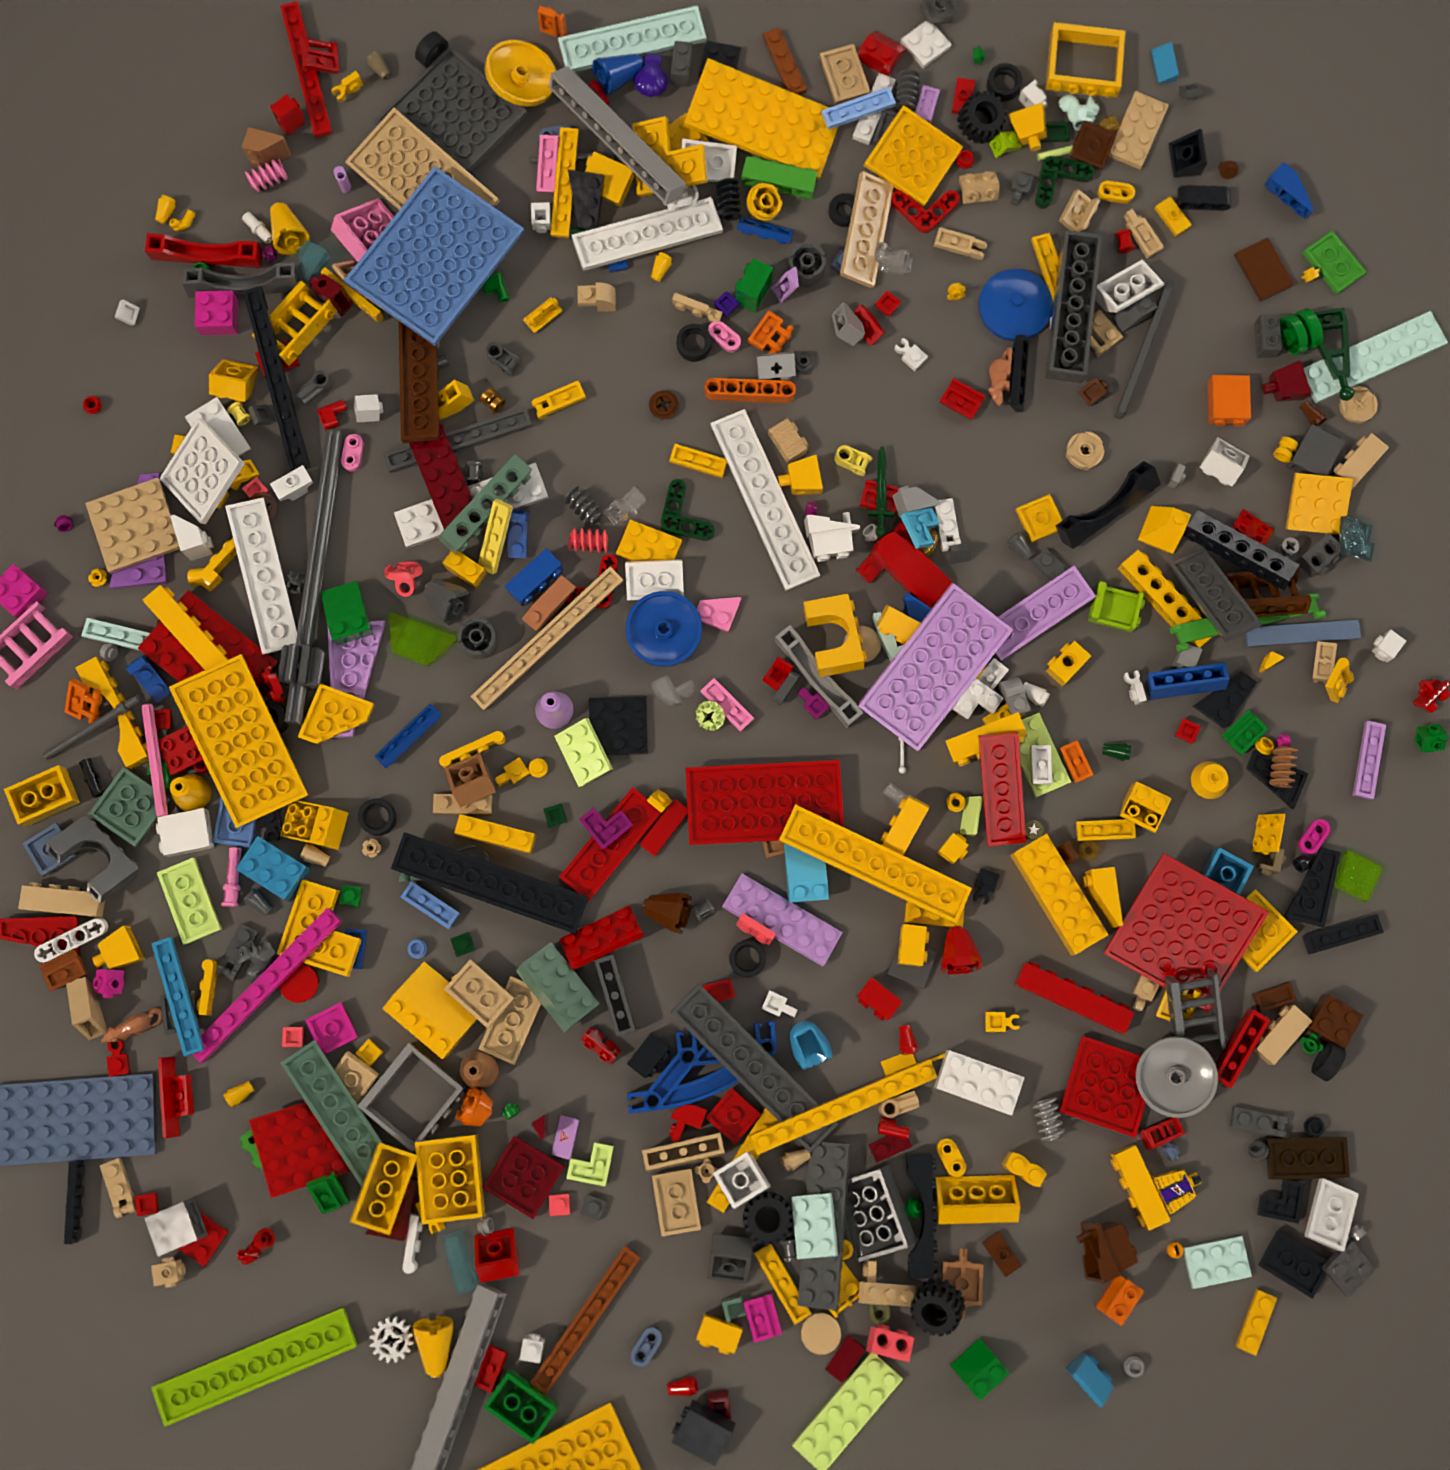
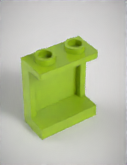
(1116, 608)

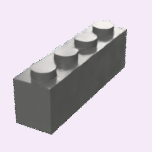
(615, 995)

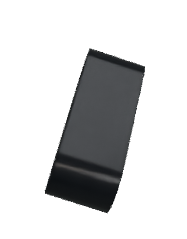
(1204, 197)

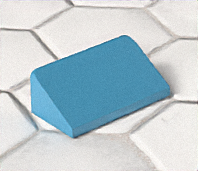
(1165, 63)

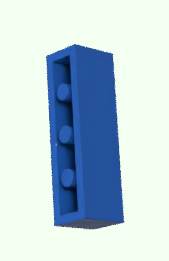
(1187, 681)

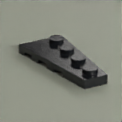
(1315, 891)

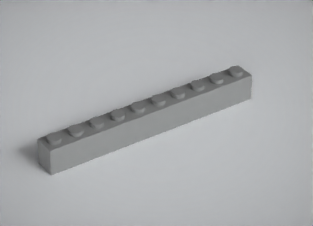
(617, 135)
(459, 1379)

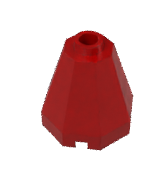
(959, 953)

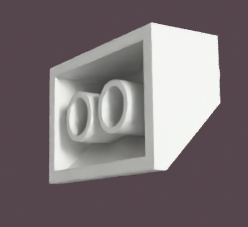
(1127, 287)

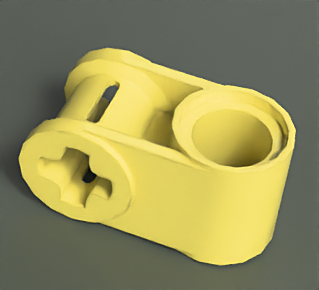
(853, 461)

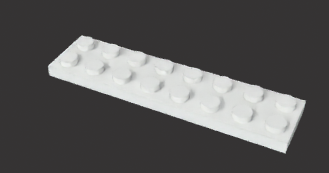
(646, 234)
(422, 523)
(262, 574)

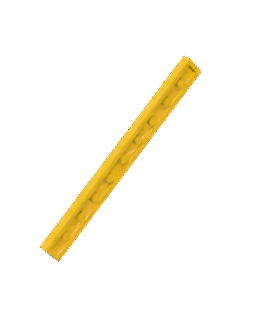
(842, 1106)

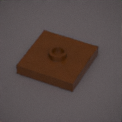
(1092, 144)

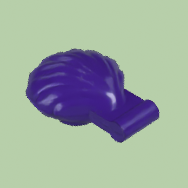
(651, 78)

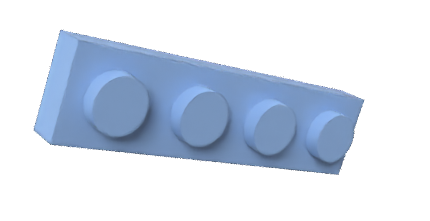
(858, 108)

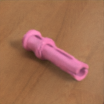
(231, 887)

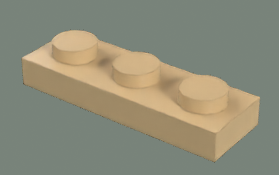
(448, 805)
(886, 1294)

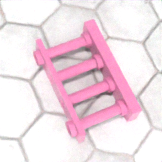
(44, 652)

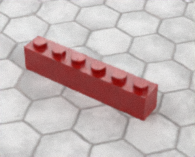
(1073, 998)

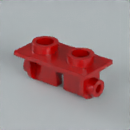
(592, 1041)

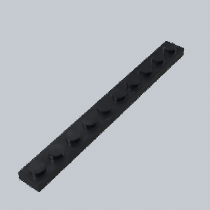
(276, 378)

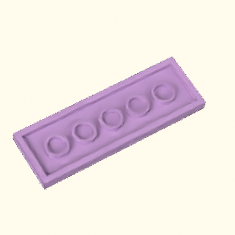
(1044, 610)
(790, 923)

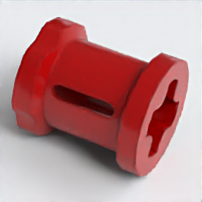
(1124, 241)

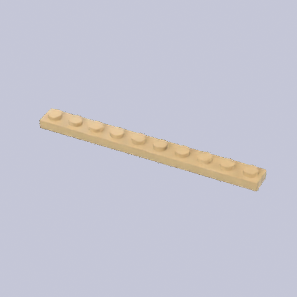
(547, 638)

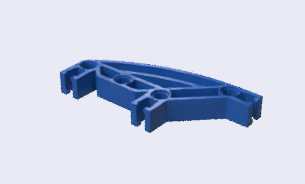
(673, 1094)

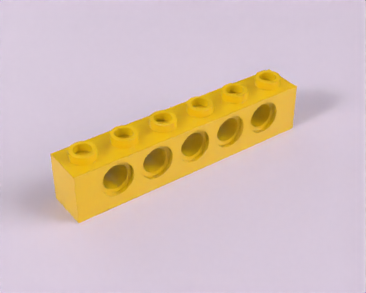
(1155, 597)

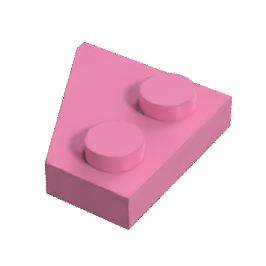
(719, 612)

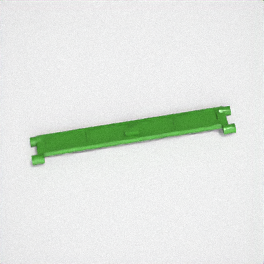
(1204, 629)

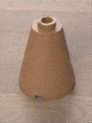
(486, 1067)

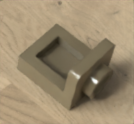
(1276, 861)

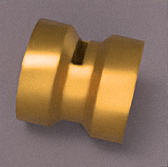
(493, 400)

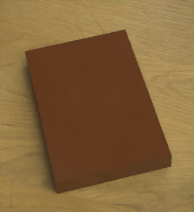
(1264, 269)

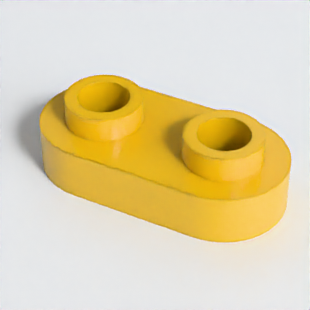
(1115, 191)
(950, 1158)

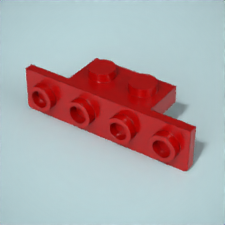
(175, 1096)

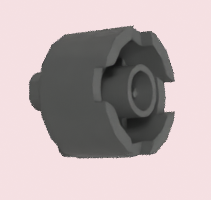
(808, 254)
(472, 629)

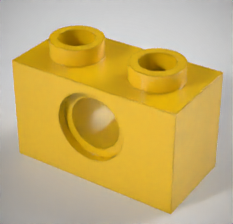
(1063, 673)

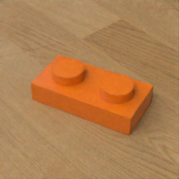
(1076, 761)

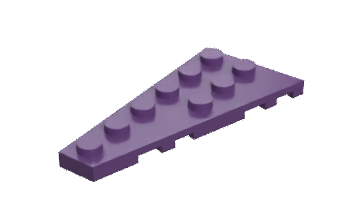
(145, 573)

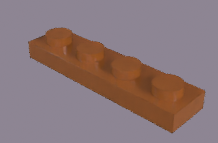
(784, 61)

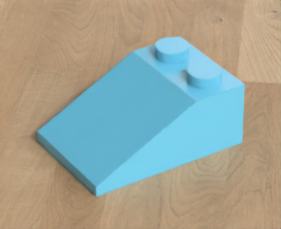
(804, 876)

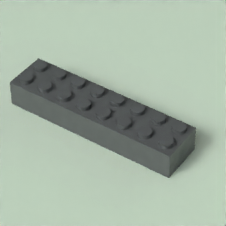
(1073, 306)

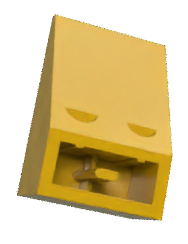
(314, 824)

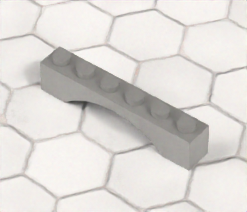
(804, 661)

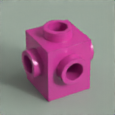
(109, 982)

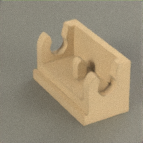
(1324, 661)

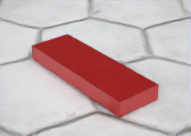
(664, 827)

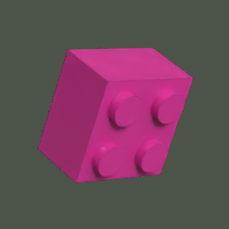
(216, 312)
(19, 591)

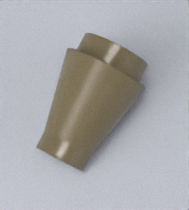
(378, 64)

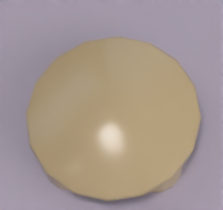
(871, 642)

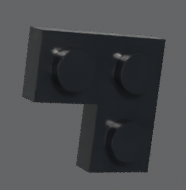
(1285, 1208)

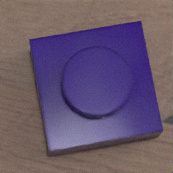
(726, 304)

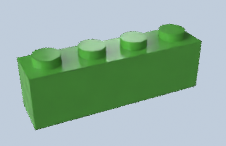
(786, 178)

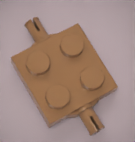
(967, 1278)

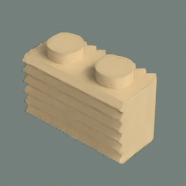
(788, 440)

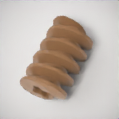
(1282, 768)

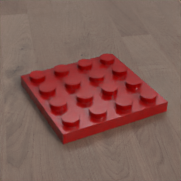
(1104, 1088)
(294, 1149)

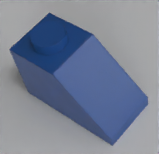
(915, 608)

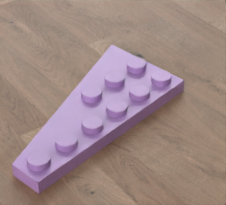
(353, 664)

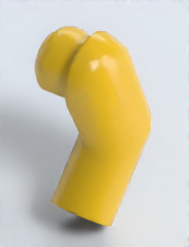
(179, 225)

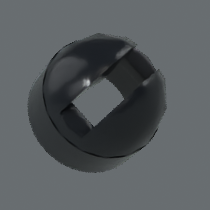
(1301, 863)

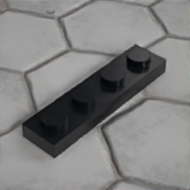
(1019, 368)
(1342, 934)
(74, 1210)

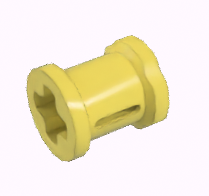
(239, 413)

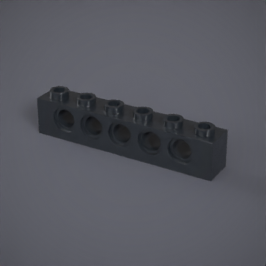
(1250, 550)

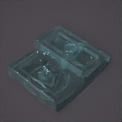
(1356, 538)

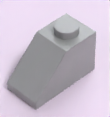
(847, 324)
(913, 499)

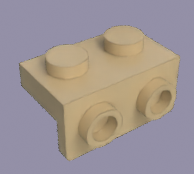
(979, 187)
(1079, 211)

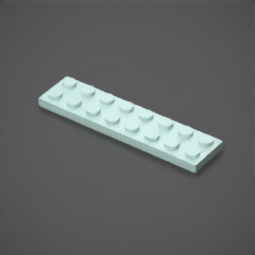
(638, 37)
(1378, 355)

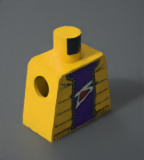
(1175, 1188)

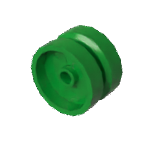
(1301, 332)

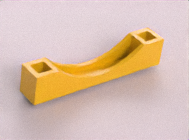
(131, 745)

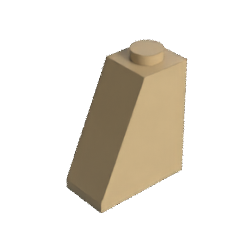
(85, 1009)

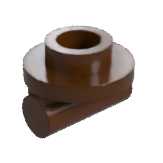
(1228, 169)

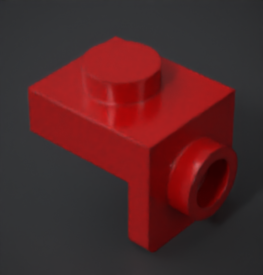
(777, 673)

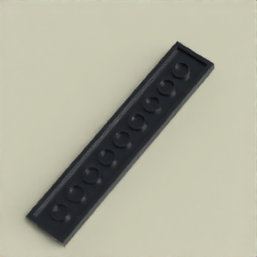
(489, 882)

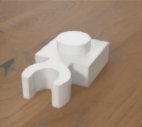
(912, 355)

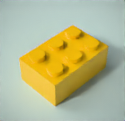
(41, 796)

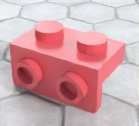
(756, 929)

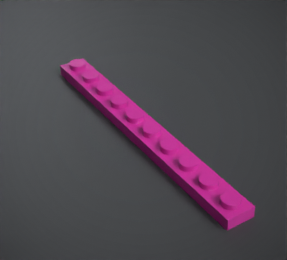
(267, 983)

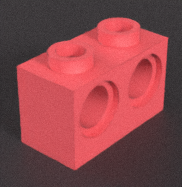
(889, 1347)

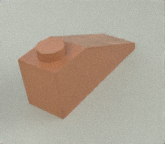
(549, 604)

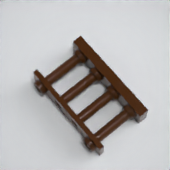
(1271, 606)

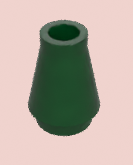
(1117, 750)

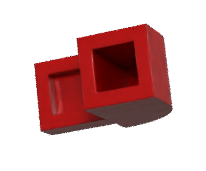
(686, 1114)

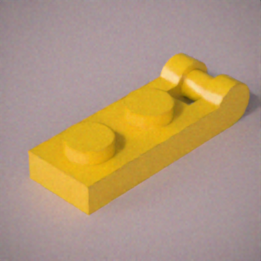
(558, 399)
(207, 986)

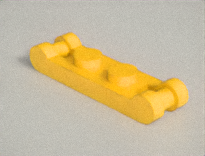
(480, 746)

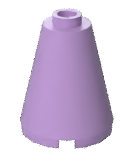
(554, 709)

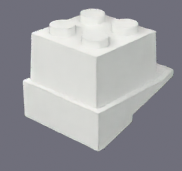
(830, 537)

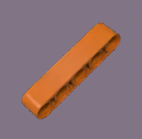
(758, 395)

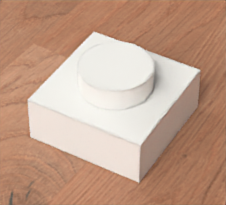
(127, 312)

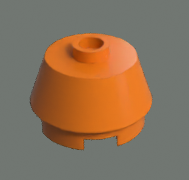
(475, 1108)

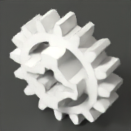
(392, 1347)

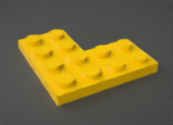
(686, 162)
(339, 949)

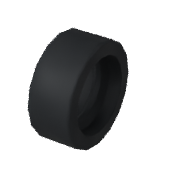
(430, 48)
(1006, 69)
(697, 329)
(367, 806)
(762, 958)
(1328, 1061)

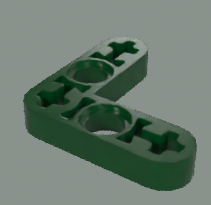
(1052, 174)
(675, 516)

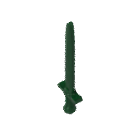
(881, 511)

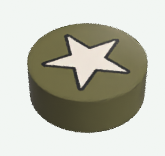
(1033, 830)

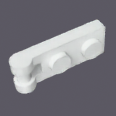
(948, 524)
(413, 1244)

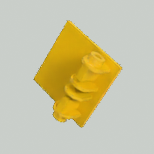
(1268, 833)

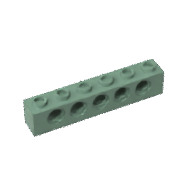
(514, 467)

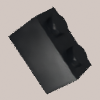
(648, 1055)

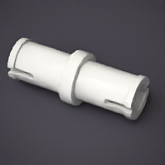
(258, 228)

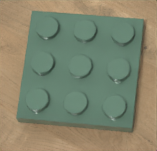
(127, 807)

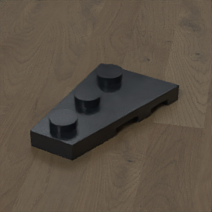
(1223, 704)

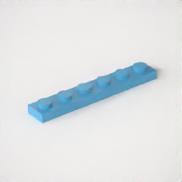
(178, 996)

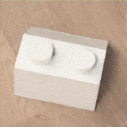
(1224, 462)
(191, 539)

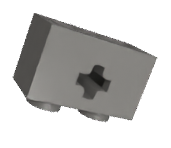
(783, 359)

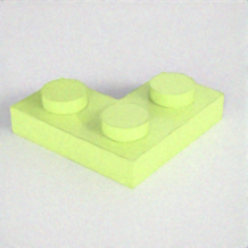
(594, 1171)

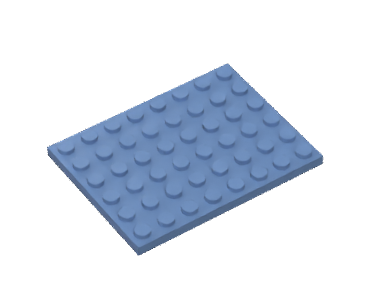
(434, 255)

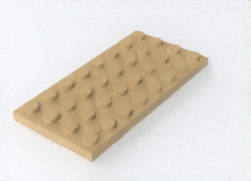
(401, 156)

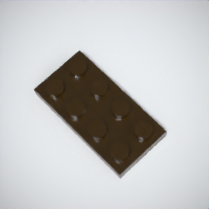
(1307, 1158)

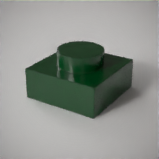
(463, 944)

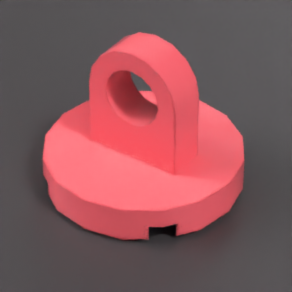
(404, 573)

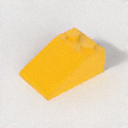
(1103, 891)

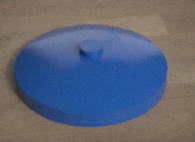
(1015, 304)
(663, 629)

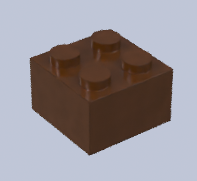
(1334, 1020)

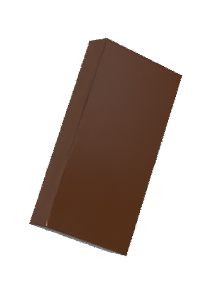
(1274, 997)

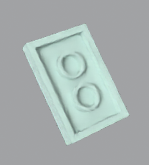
(814, 1226)
(1217, 1262)

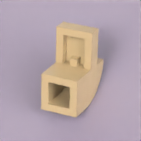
(598, 295)

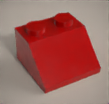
(880, 53)
(496, 1255)

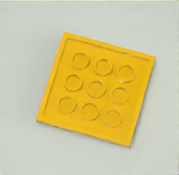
(913, 155)

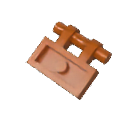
(766, 330)
(77, 700)

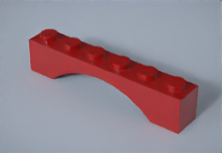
(234, 254)

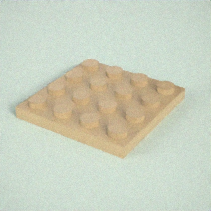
(133, 525)

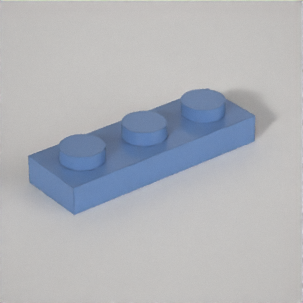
(430, 905)

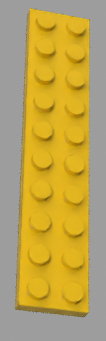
(875, 864)

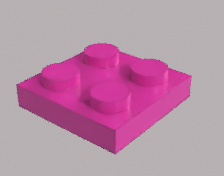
(332, 1028)

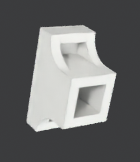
(292, 484)

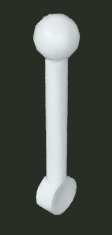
(902, 769)

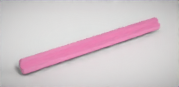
(154, 760)

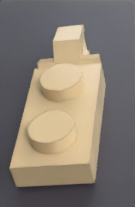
(1143, 234)
(697, 308)

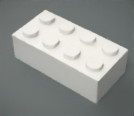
(979, 1082)

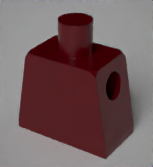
(327, 289)
(1288, 383)

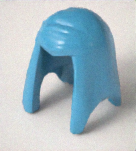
(809, 1045)

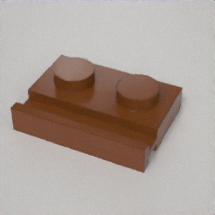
(63, 969)

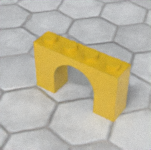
(837, 611)

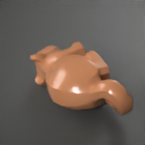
(999, 374)
(134, 1025)

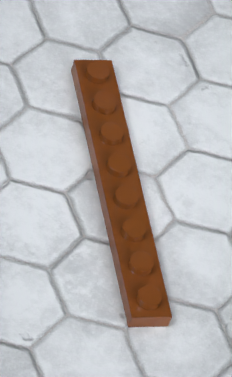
(585, 1320)

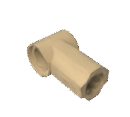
(900, 1104)

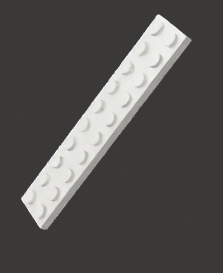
(765, 500)

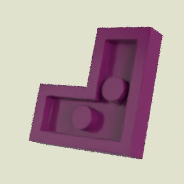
(605, 832)

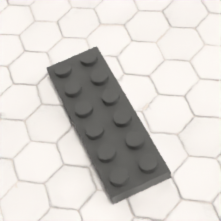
(1215, 595)

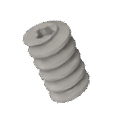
(1048, 1119)

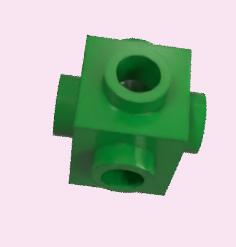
(1431, 738)

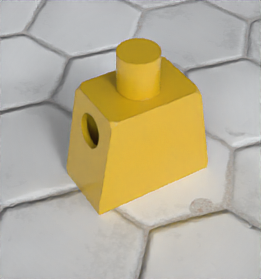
(1030, 125)
(803, 477)
(119, 950)

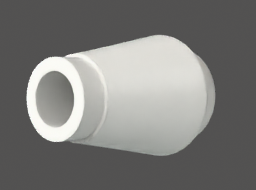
(1036, 694)

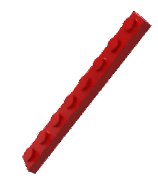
(308, 78)

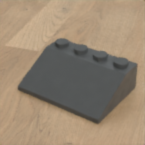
(876, 1215)

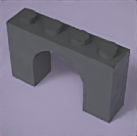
(87, 835)

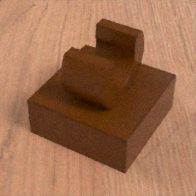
(1067, 852)

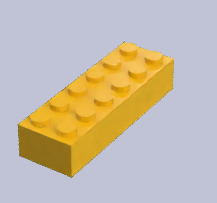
(1059, 895)

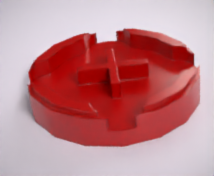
(300, 984)

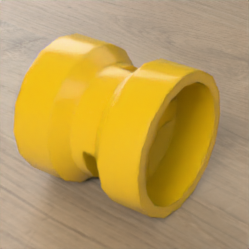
(1285, 450)

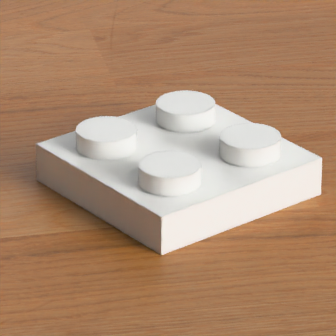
(926, 43)

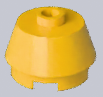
(763, 201)
(1209, 780)

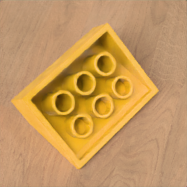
(430, 1011)
(450, 1179)

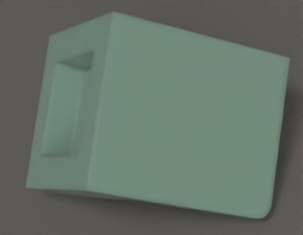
(733, 1307)

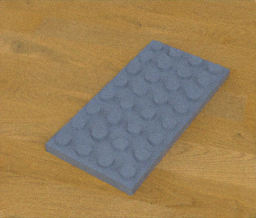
(78, 1119)

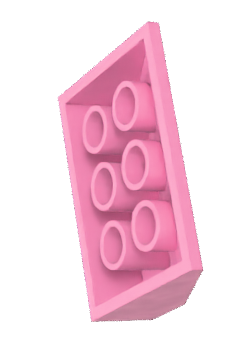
(361, 226)

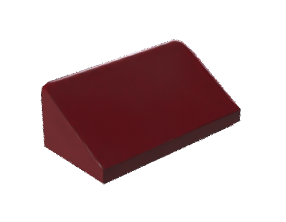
(541, 1126)
(845, 1359)

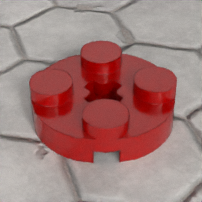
(272, 684)

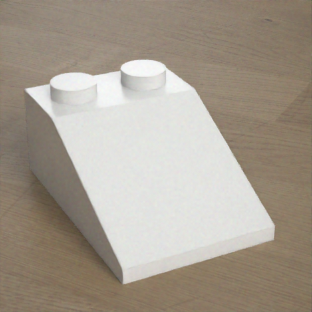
(220, 421)

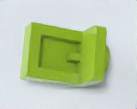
(1005, 142)

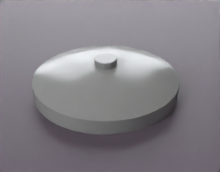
(1176, 1077)

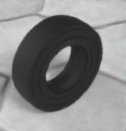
(840, 199)

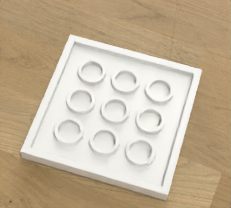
(201, 471)

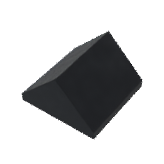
(1188, 155)

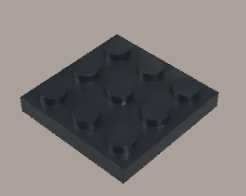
(620, 724)

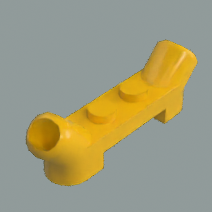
(208, 576)

